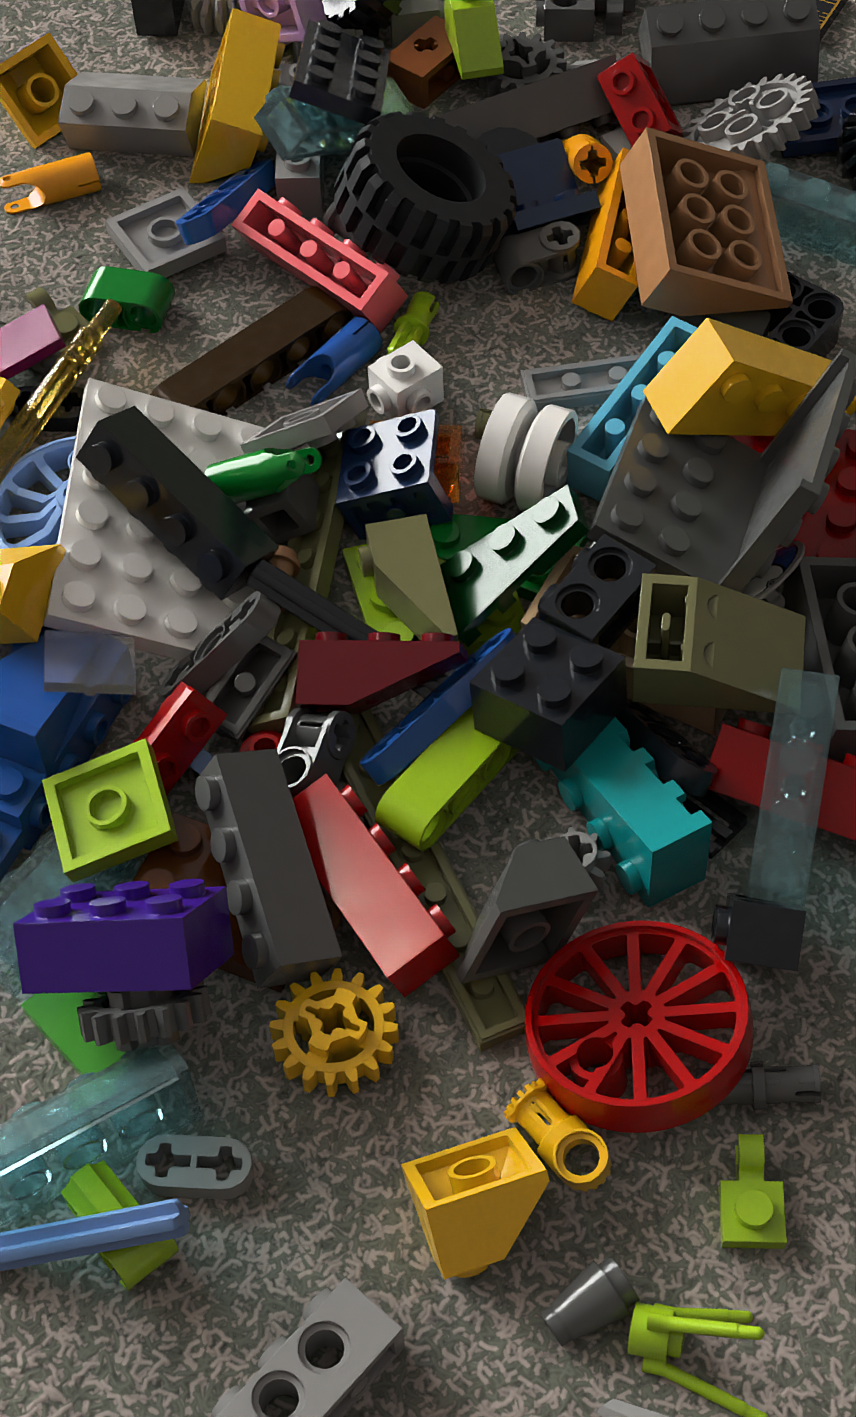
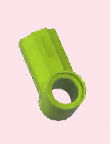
(99, 1190)

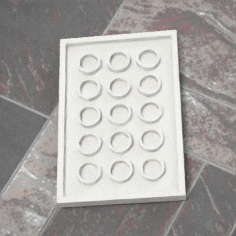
(113, 566)

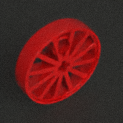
(638, 1027)

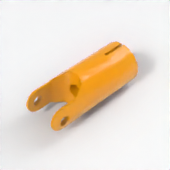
(588, 158)
(54, 182)

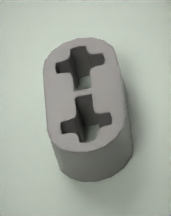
(194, 1180)

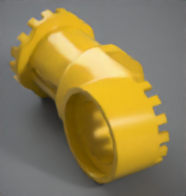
(559, 1136)

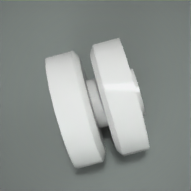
(524, 451)

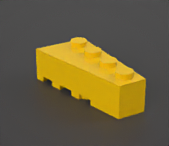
(732, 383)

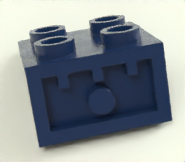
(546, 188)
(391, 473)

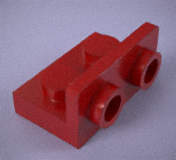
(638, 98)
(181, 731)

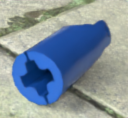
(339, 357)

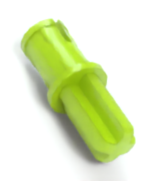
(415, 322)

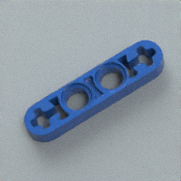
(225, 202)
(431, 716)

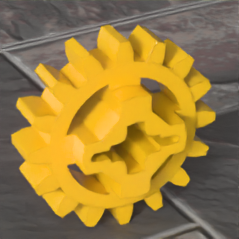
(344, 1053)

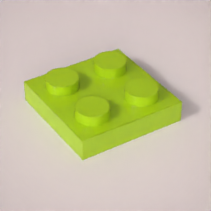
(109, 810)

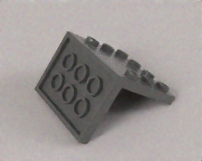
(717, 504)

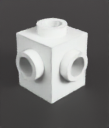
(405, 382)

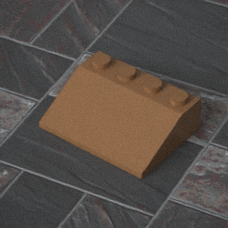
(702, 228)

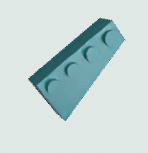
(636, 816)

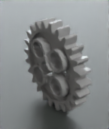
(758, 117)

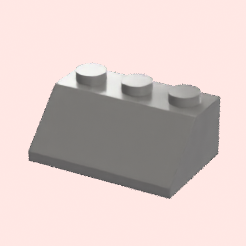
(132, 113)

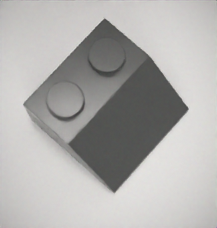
(529, 910)

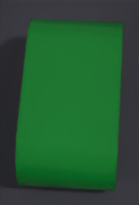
(141, 294)

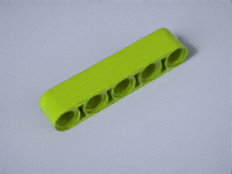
(442, 783)

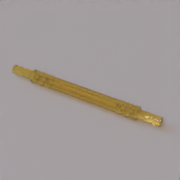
(55, 387)

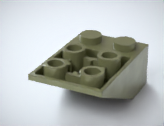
(711, 645)

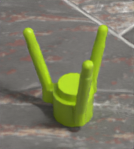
(661, 1331)

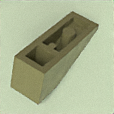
(408, 574)

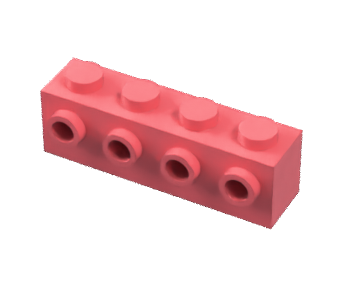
(320, 259)

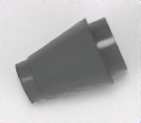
(590, 1302)

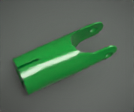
(262, 472)

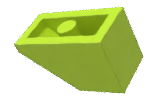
(474, 37)

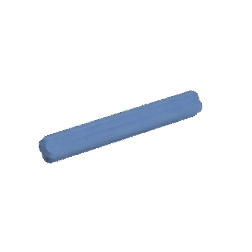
(94, 1234)

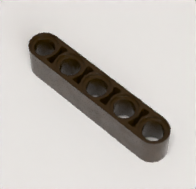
(257, 354)

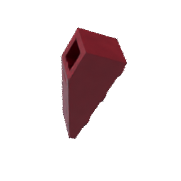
(365, 673)

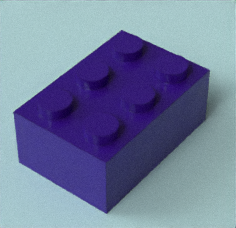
(124, 938)

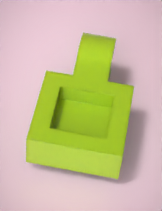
(749, 1206)

